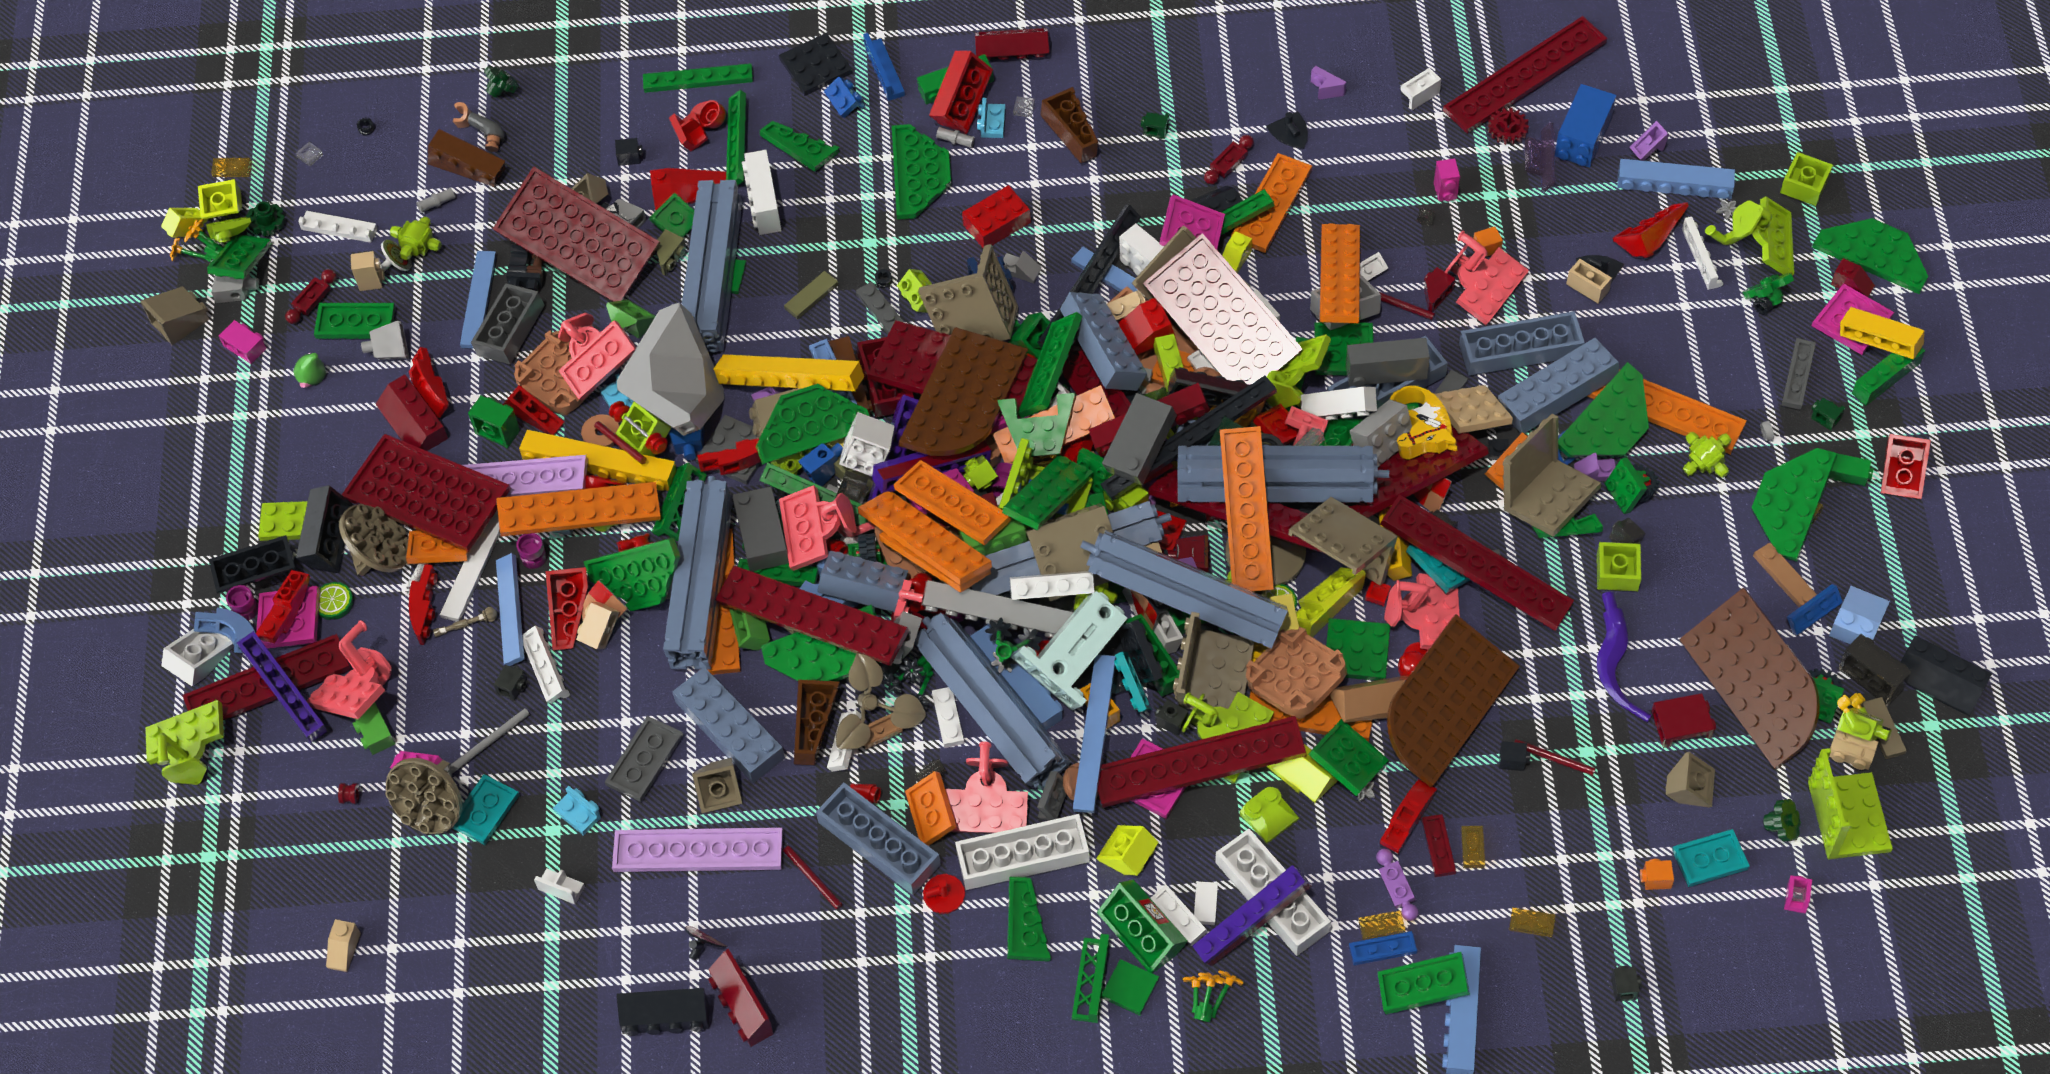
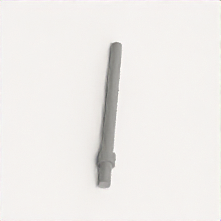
(488, 741)

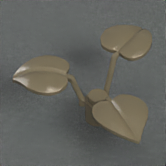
(865, 674)

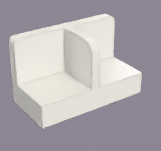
(1421, 88)
(560, 885)

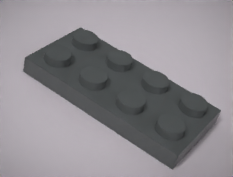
(644, 758)

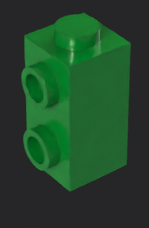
(1851, 470)

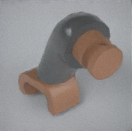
(492, 131)

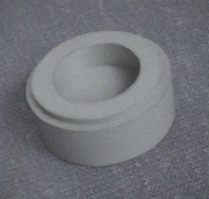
(1767, 430)

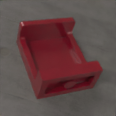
(1682, 719)

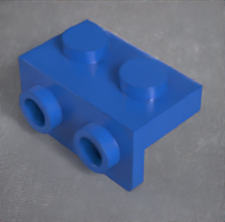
(843, 96)

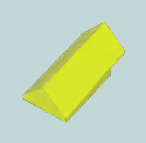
(1328, 599)
(1305, 776)

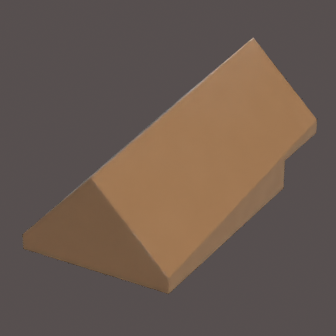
(1366, 699)

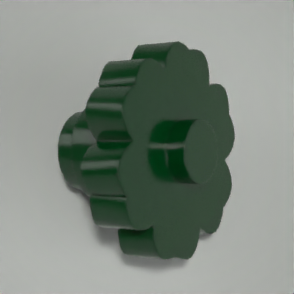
(499, 81)
(266, 218)
(1784, 820)

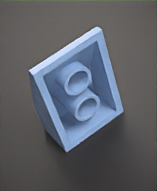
(1859, 615)

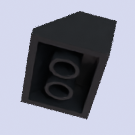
(1219, 199)

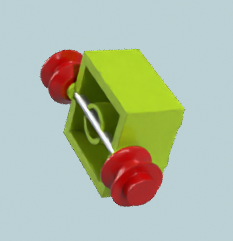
(640, 428)

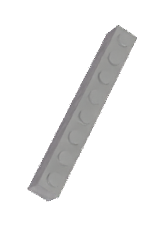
(992, 607)

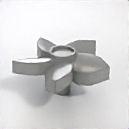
(1727, 208)
(1367, 791)

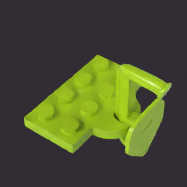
(1769, 226)
(1291, 373)
(1220, 720)
(183, 742)

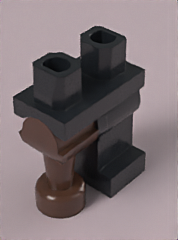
(520, 271)

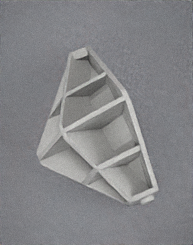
(673, 372)

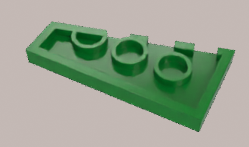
(799, 146)
(1025, 930)

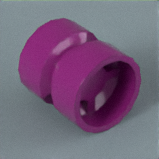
(999, 483)
(531, 550)
(242, 601)

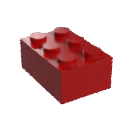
(996, 217)

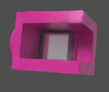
(1798, 894)

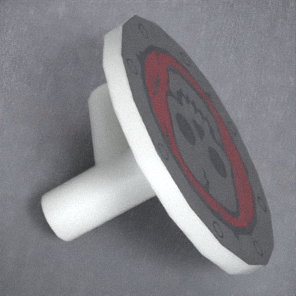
(392, 253)

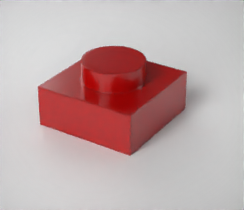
(1377, 594)

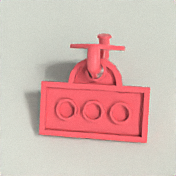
(1485, 281)
(597, 356)
(811, 522)
(1423, 608)
(358, 689)
(988, 806)

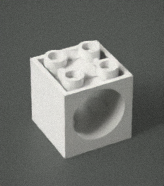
(866, 444)

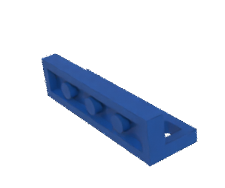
(883, 68)

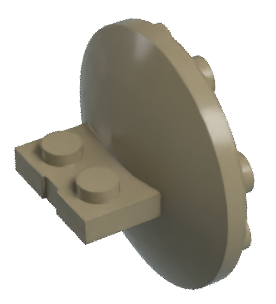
(373, 539)
(1286, 559)
(424, 795)

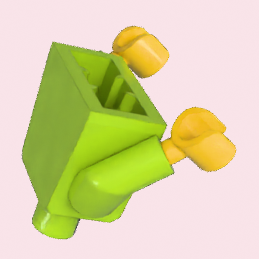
(1858, 722)

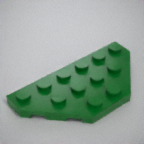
(919, 171)
(1877, 250)
(1611, 420)
(805, 421)
(1790, 500)
(637, 574)
(808, 657)

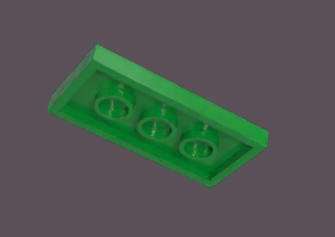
(239, 256)
(351, 319)
(1423, 983)

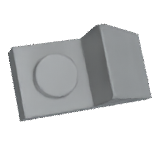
(1022, 267)

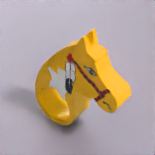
(1430, 424)

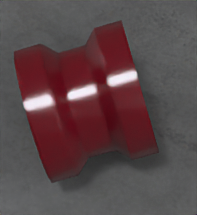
(348, 793)

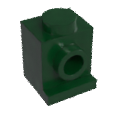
(1155, 125)
(1827, 413)

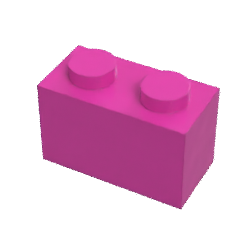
(1446, 180)
(243, 341)

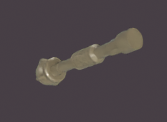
(488, 615)

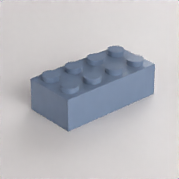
(861, 581)

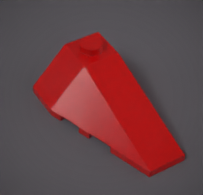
(680, 181)
(1651, 233)
(565, 599)

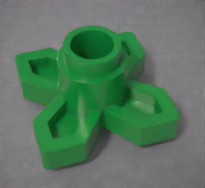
(1769, 288)

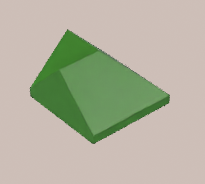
(630, 317)

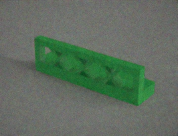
(672, 501)
(1098, 976)

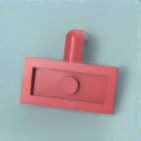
(1304, 422)
(905, 595)

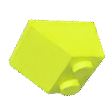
(219, 199)
(1128, 849)

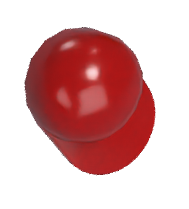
(710, 113)
(597, 482)
(1410, 658)

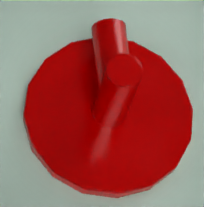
(944, 893)

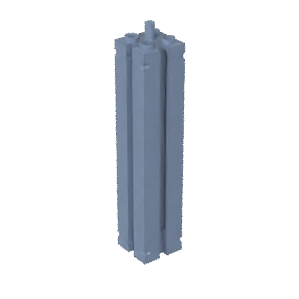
(712, 259)
(1289, 473)
(1134, 523)
(698, 574)
(1185, 587)
(990, 700)

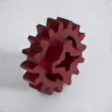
(1517, 126)

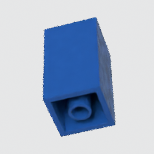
(1585, 125)

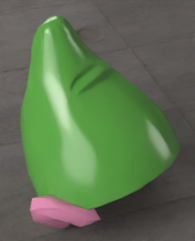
(309, 370)

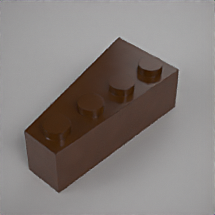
(1070, 124)
(464, 159)
(843, 350)
(813, 714)

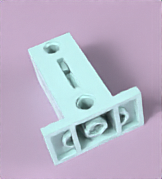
(1073, 648)

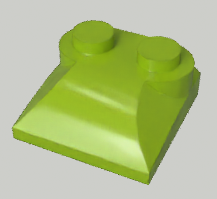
(223, 230)
(1268, 814)

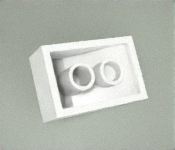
(195, 655)

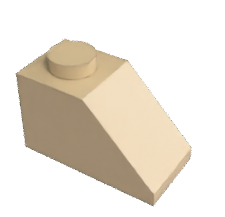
(342, 945)

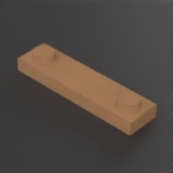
(1784, 574)

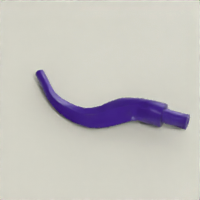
(1611, 653)

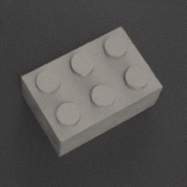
(1368, 302)
(1383, 429)

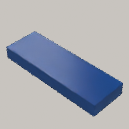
(1814, 609)
(1382, 948)

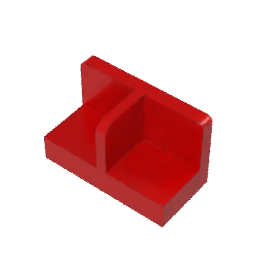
(689, 130)

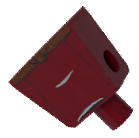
(1192, 547)

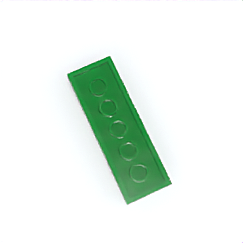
(1050, 365)
(1047, 492)

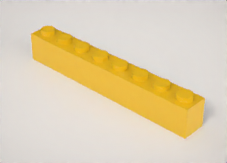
(788, 372)
(602, 460)

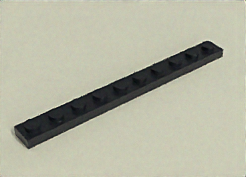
(1100, 260)
(1198, 431)

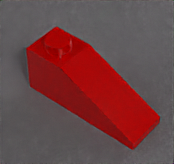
(533, 411)

